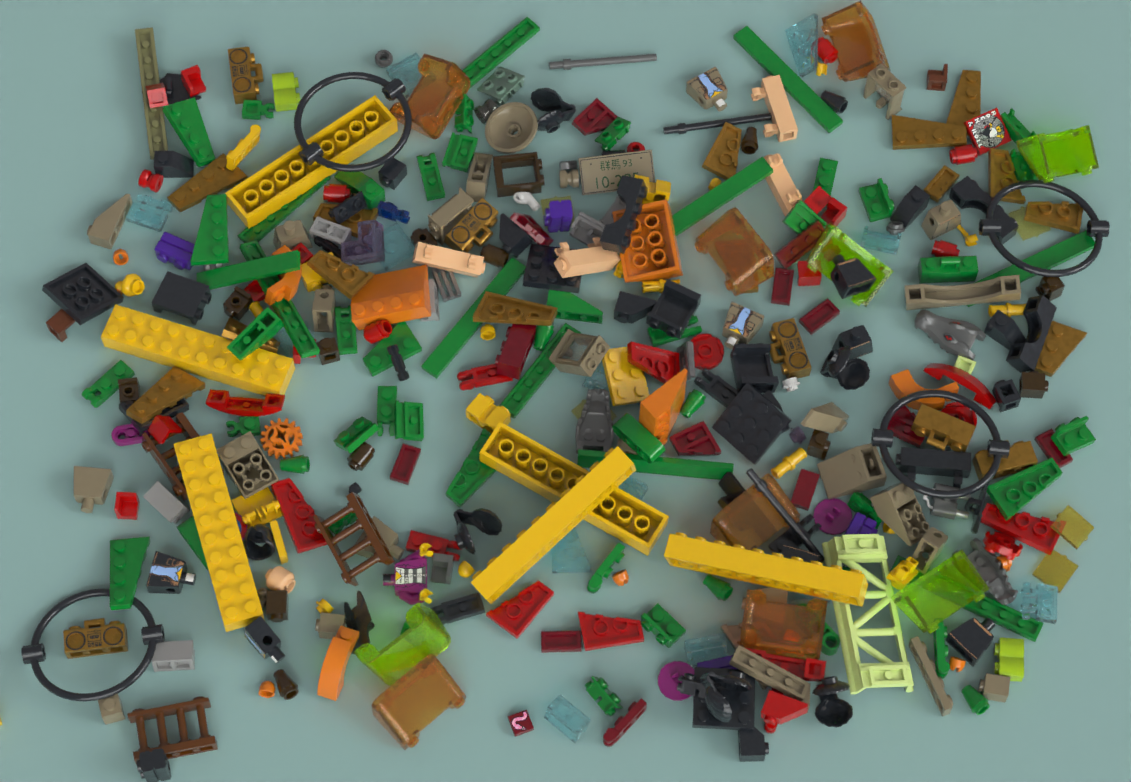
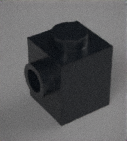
(392, 173)

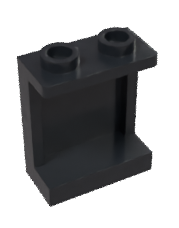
(182, 297)
(674, 309)
(753, 366)

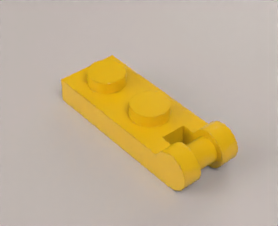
(243, 147)

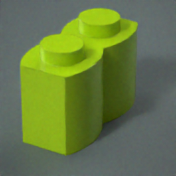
(285, 91)
(1009, 658)

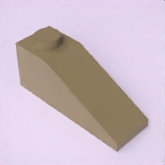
(479, 176)
(108, 224)
(826, 418)

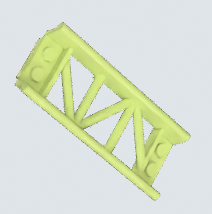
(868, 549)

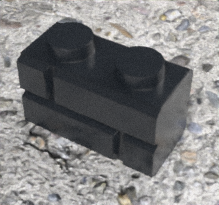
(154, 766)

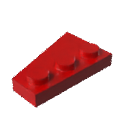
(654, 361)
(522, 609)
(607, 632)

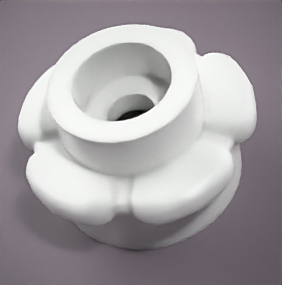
(790, 384)

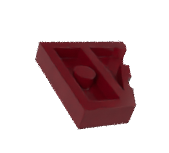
(594, 118)
(901, 426)
(695, 441)

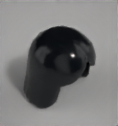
(259, 534)

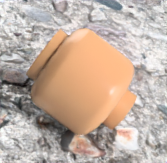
(280, 579)

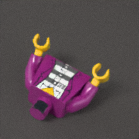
(411, 577)

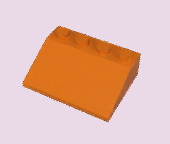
(653, 245)
(393, 297)
(663, 407)

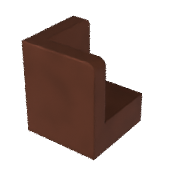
(937, 79)
(59, 323)

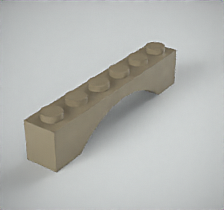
(934, 296)

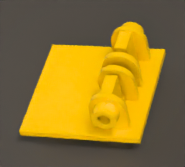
(258, 508)

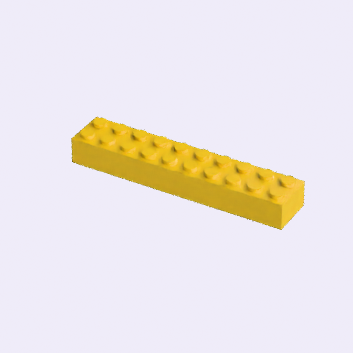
(290, 176)
(195, 352)
(552, 474)
(553, 525)
(218, 532)
(766, 569)

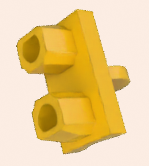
(903, 573)

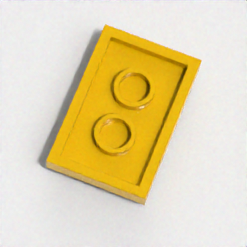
(624, 380)

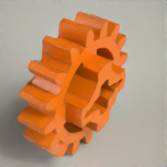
(277, 445)

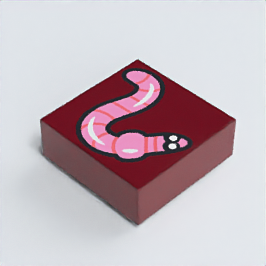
(520, 723)

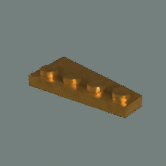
(966, 99)
(919, 133)
(207, 182)
(510, 310)
(165, 393)

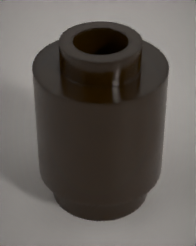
(494, 255)
(361, 456)

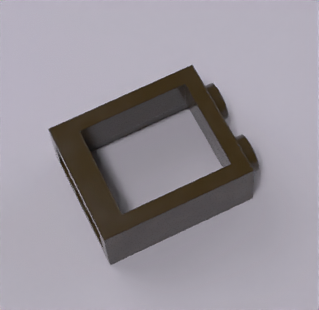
(513, 161)

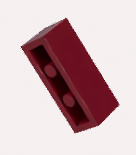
(515, 350)

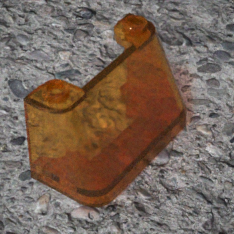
(856, 40)
(435, 96)
(737, 251)
(751, 517)
(783, 627)
(417, 700)

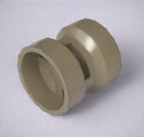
(570, 178)

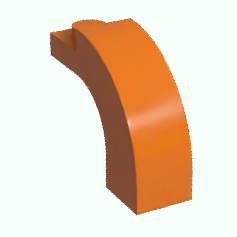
(287, 286)
(904, 384)
(335, 662)

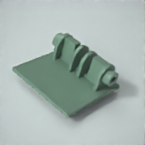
(502, 85)

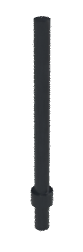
(682, 128)
(761, 486)

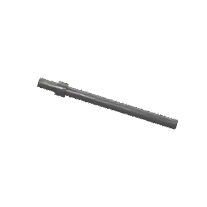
(567, 64)

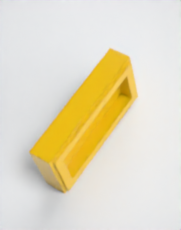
(279, 541)

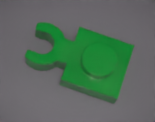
(254, 109)
(244, 426)
(345, 521)

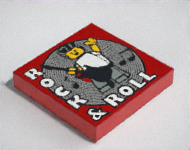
(987, 131)

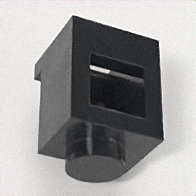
(1012, 396)

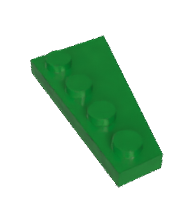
(189, 126)
(212, 236)
(471, 475)
(1019, 489)
(125, 569)

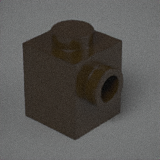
(1032, 385)
(277, 605)

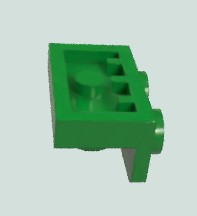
(876, 201)
(1073, 436)
(662, 626)

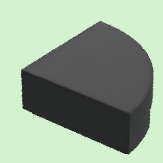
(568, 164)

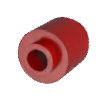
(826, 51)
(963, 154)
(336, 193)
(944, 249)
(377, 331)

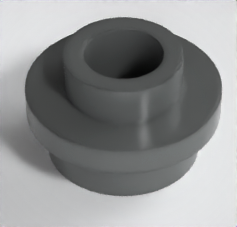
(383, 54)
(895, 227)

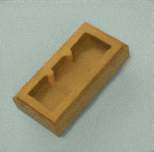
(941, 183)

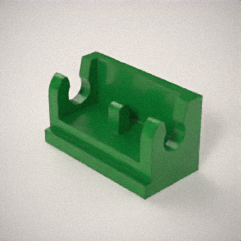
(1014, 127)
(1022, 169)

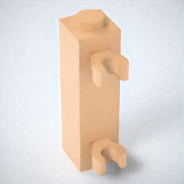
(779, 107)
(782, 184)
(448, 259)
(584, 260)

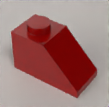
(781, 708)

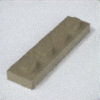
(769, 673)
(933, 682)

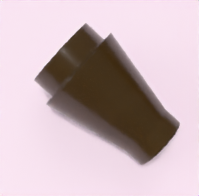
(750, 142)
(286, 686)

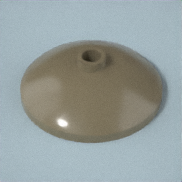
(508, 120)

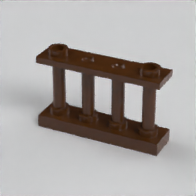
(149, 446)
(372, 538)
(185, 746)

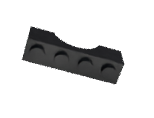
(969, 195)
(617, 234)
(1039, 315)

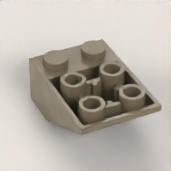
(247, 465)
(852, 471)
(901, 512)

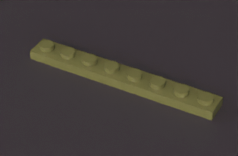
(149, 76)

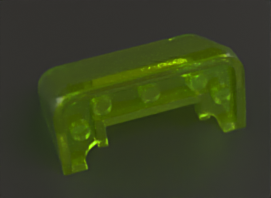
(1059, 153)
(833, 243)
(941, 592)
(422, 638)

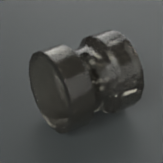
(484, 111)

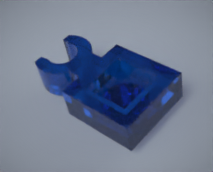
(391, 212)

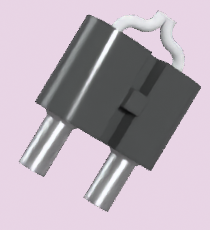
(946, 507)

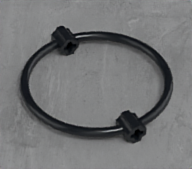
(313, 152)
(1095, 228)
(996, 448)
(36, 653)

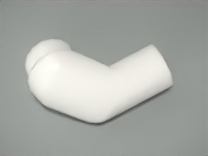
(526, 198)

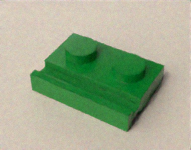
(460, 152)
(801, 217)
(409, 421)
(356, 434)

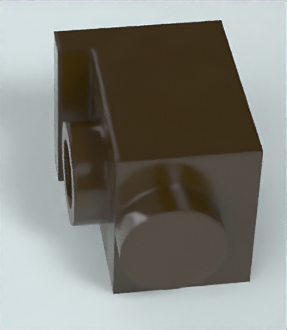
(422, 236)
(1050, 287)
(237, 310)
(328, 346)
(129, 390)
(818, 445)

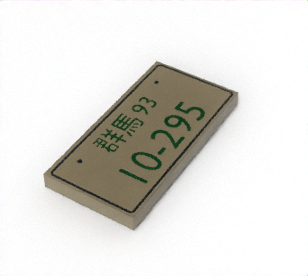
(604, 172)

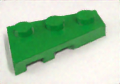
(379, 359)

